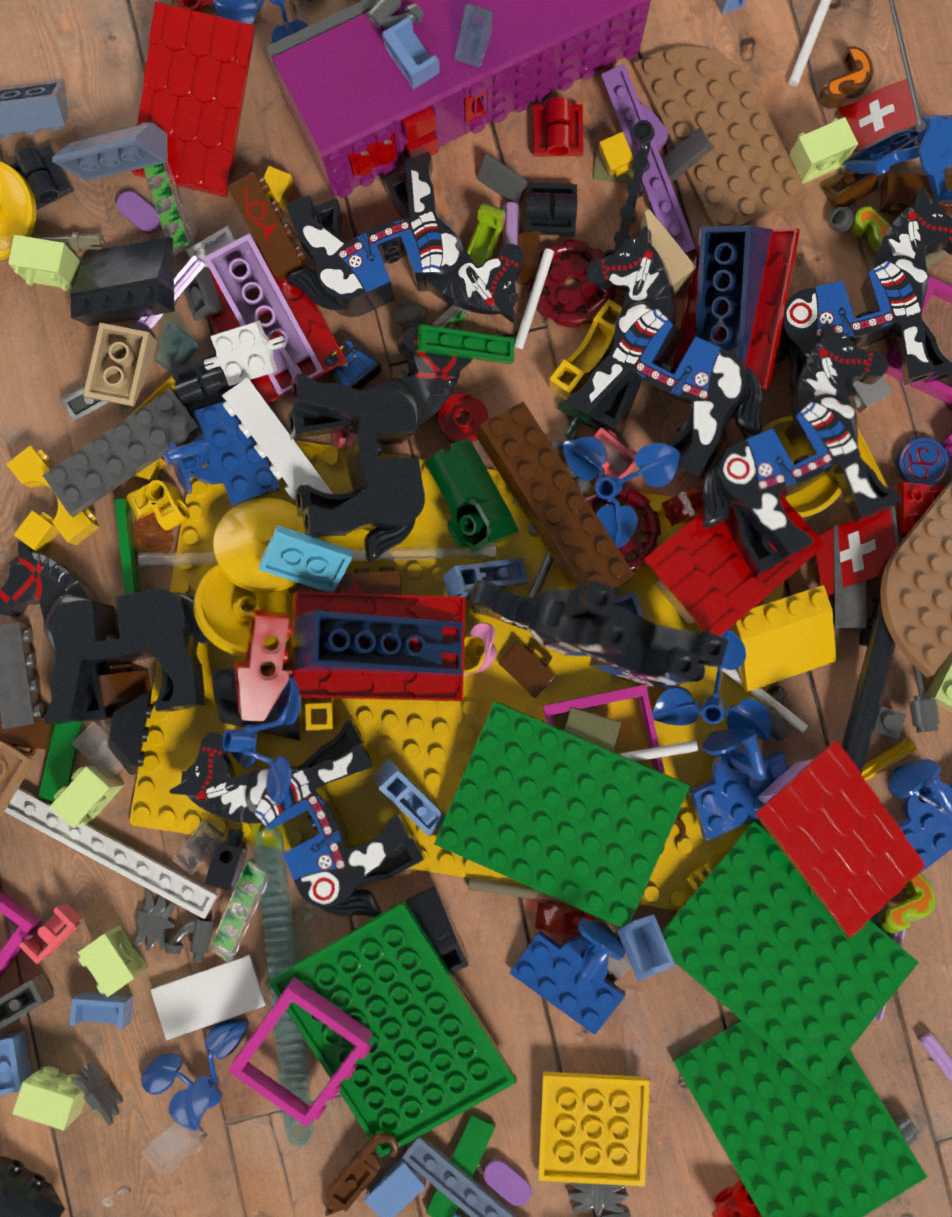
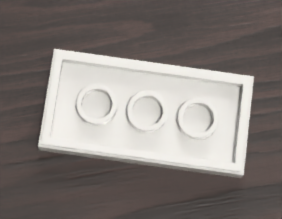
(208, 997)

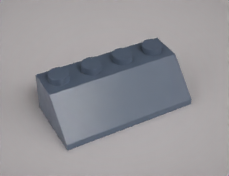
(33, 108)
(114, 152)

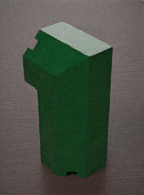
(476, 505)

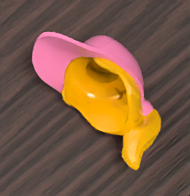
(479, 649)

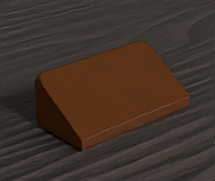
(849, 188)
(530, 245)

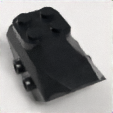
(26, 1192)

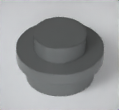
(841, 219)

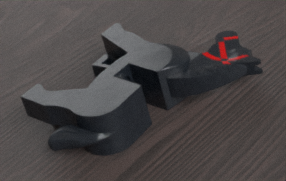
(385, 490)
(86, 638)

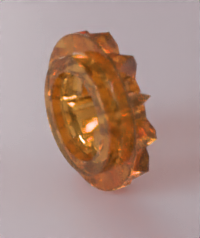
(142, 541)

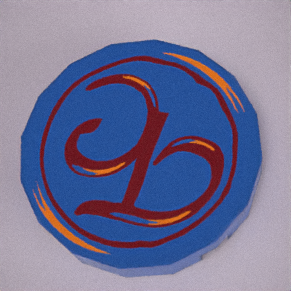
(923, 461)

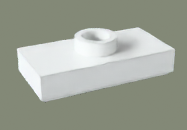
(212, 243)

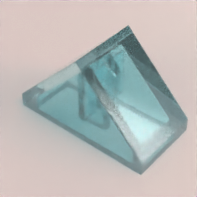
(474, 35)
(175, 348)

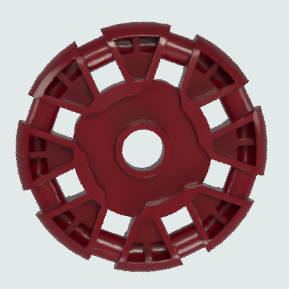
(572, 300)
(648, 525)

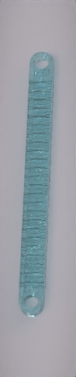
(281, 955)

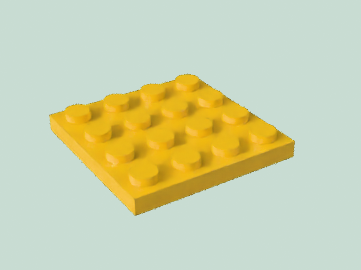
(593, 1128)

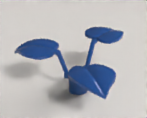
(244, 12)
(656, 464)
(677, 706)
(243, 743)
(191, 1103)

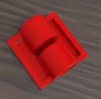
(558, 128)
(914, 503)
(735, 1202)

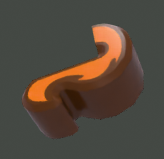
(849, 84)

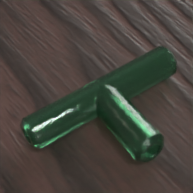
(578, 418)

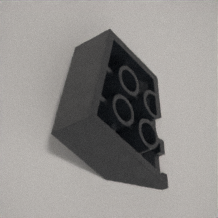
(226, 701)

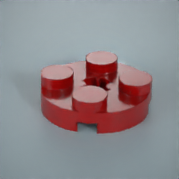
(450, 412)

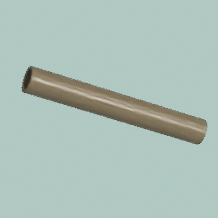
(508, 889)

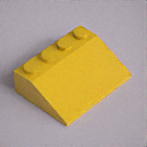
(786, 638)

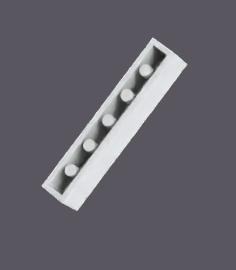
(271, 438)

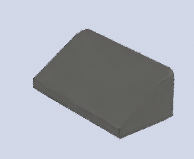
(687, 154)
(502, 179)
(203, 296)
(78, 405)

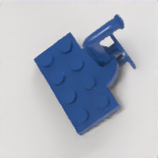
(931, 146)
(223, 457)
(736, 781)
(927, 820)
(574, 980)

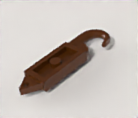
(357, 1174)

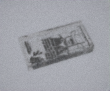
(198, 847)

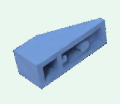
(503, 573)
(408, 797)

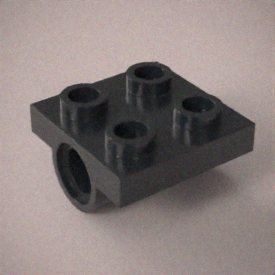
(43, 176)
(552, 208)
(200, 386)

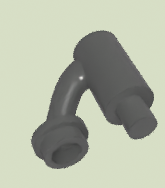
(382, 13)
(779, 726)
(200, 942)

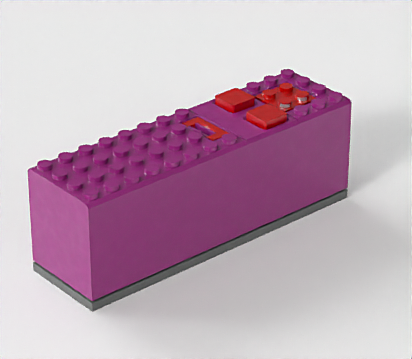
(369, 120)

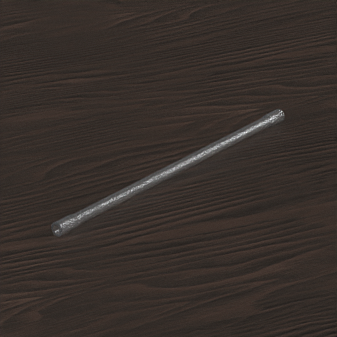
(161, 559)

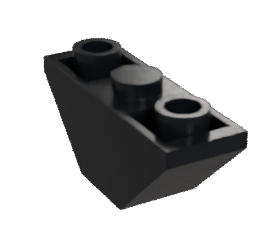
(128, 732)

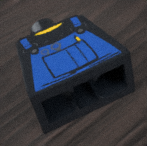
(359, 368)
(221, 871)

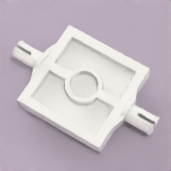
(244, 353)

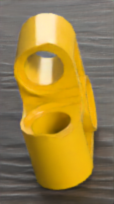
(168, 509)

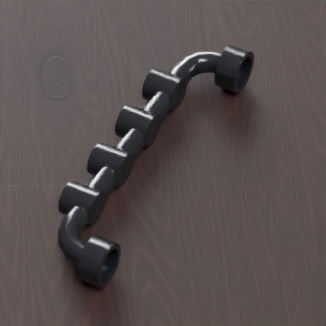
(643, 133)

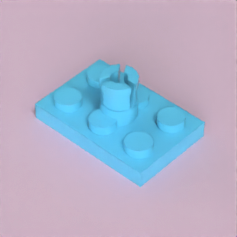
(305, 559)

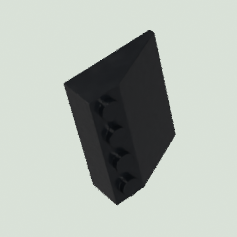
(124, 283)

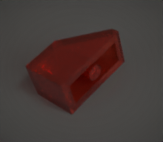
(684, 506)
(559, 918)

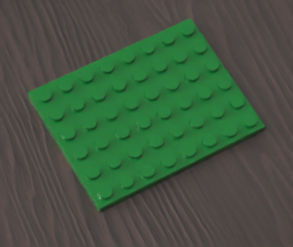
(561, 814)
(780, 957)
(426, 1039)
(795, 1142)

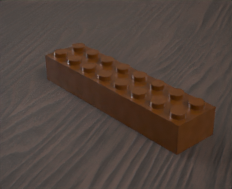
(552, 499)

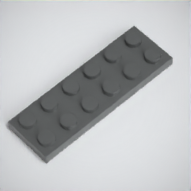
(120, 453)

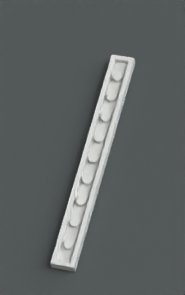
(113, 854)

